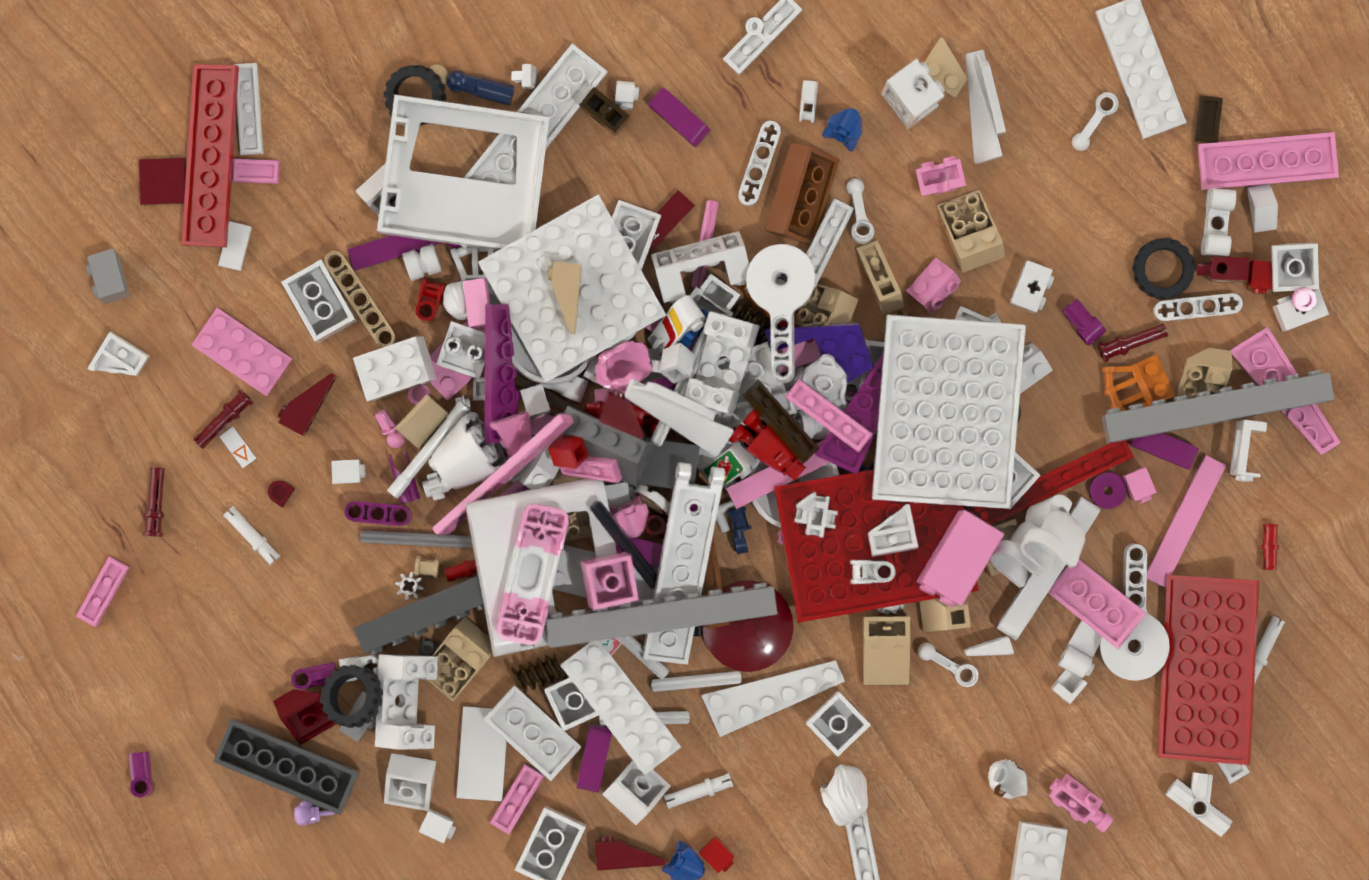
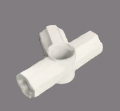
(1200, 791)

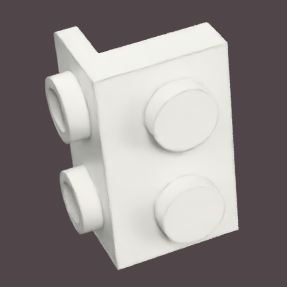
(1033, 366)

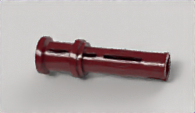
(1122, 345)
(230, 411)
(154, 514)

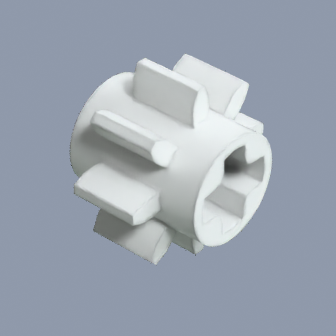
(434, 487)
(416, 587)

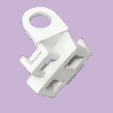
(812, 514)

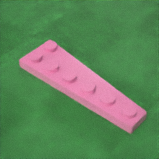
(1265, 360)

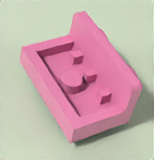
(934, 285)

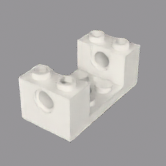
(909, 96)
(707, 252)
(719, 387)
(398, 724)

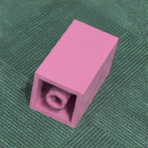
(959, 559)

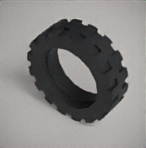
(403, 73)
(1180, 251)
(331, 690)

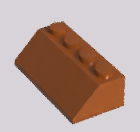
(802, 194)

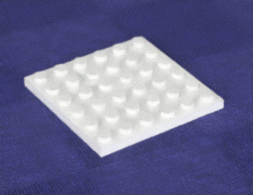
(611, 295)

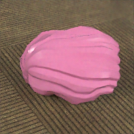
(621, 364)

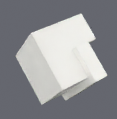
(715, 296)

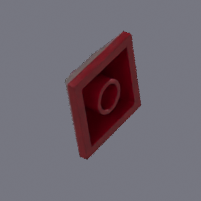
(619, 414)
(302, 714)

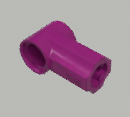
(1087, 327)
(316, 675)
(141, 770)

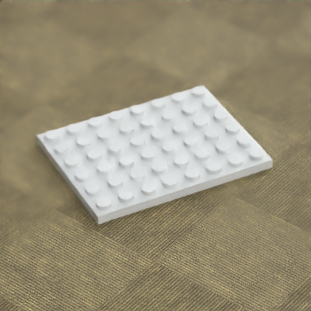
(948, 411)

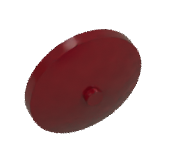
(752, 642)

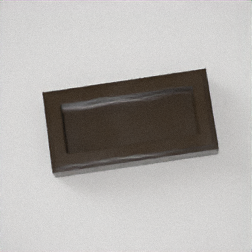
(1208, 119)

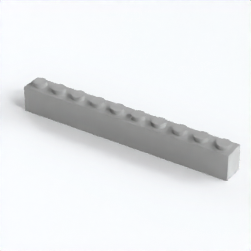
(1217, 408)
(660, 616)

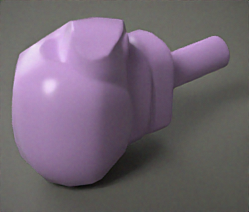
(308, 814)

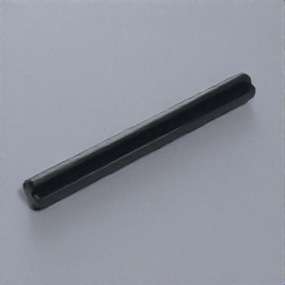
(624, 542)

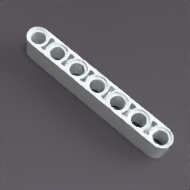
(1036, 587)

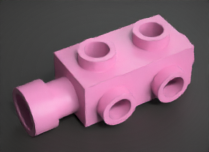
(1079, 802)

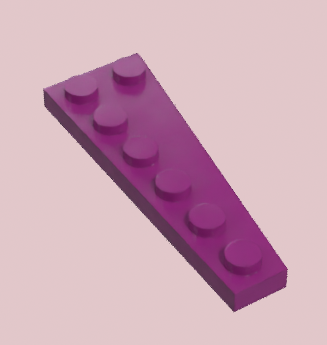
(499, 371)

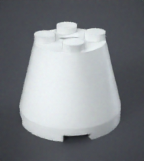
(464, 455)

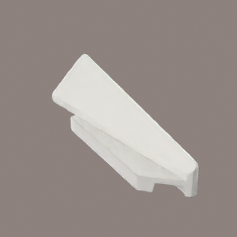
(984, 109)
(680, 414)

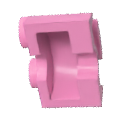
(940, 177)

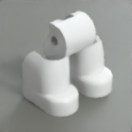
(1038, 540)

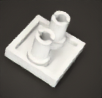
(463, 350)

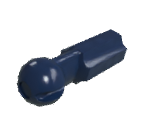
(481, 87)

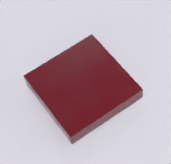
(162, 181)

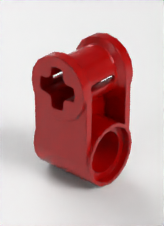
(429, 298)

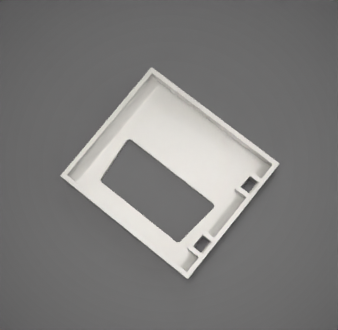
(456, 207)
(494, 533)

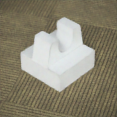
(526, 76)

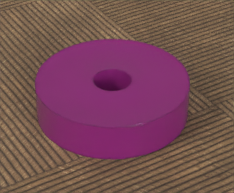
(1117, 495)

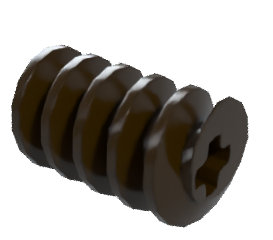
(745, 315)
(537, 673)

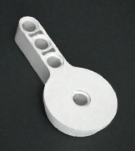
(783, 299)
(1150, 633)

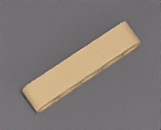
(353, 291)

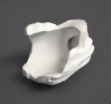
(846, 795)

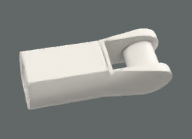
(808, 97)

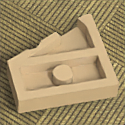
(945, 69)

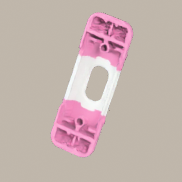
(522, 609)

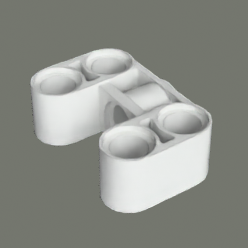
(1218, 204)

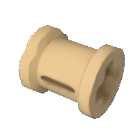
(427, 567)

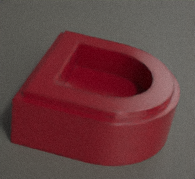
(280, 492)

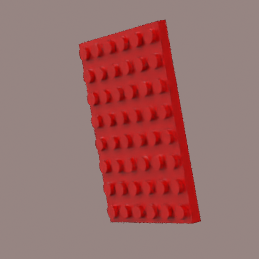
(821, 565)

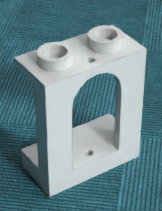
(1241, 447)

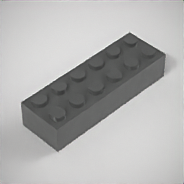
(419, 615)
(287, 766)

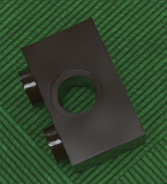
(604, 111)

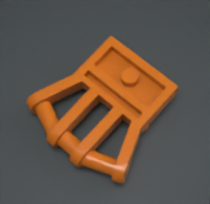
(1149, 378)

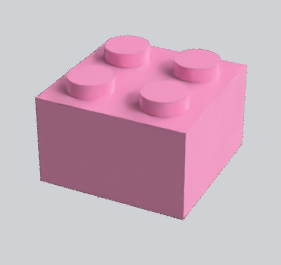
(609, 580)

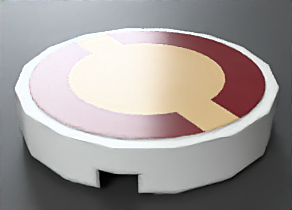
(653, 501)

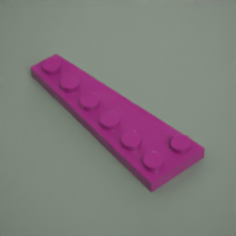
(865, 411)

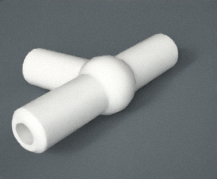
(722, 522)

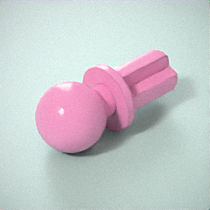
(394, 438)

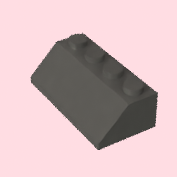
(607, 442)

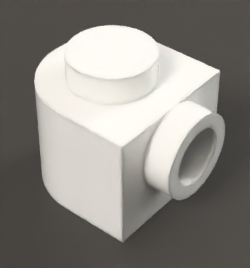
(625, 94)

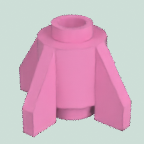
(631, 516)

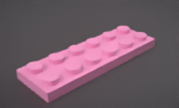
(1268, 161)

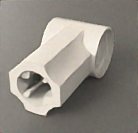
(571, 389)

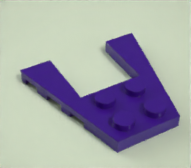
(841, 341)

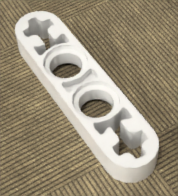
(756, 162)
(1197, 305)

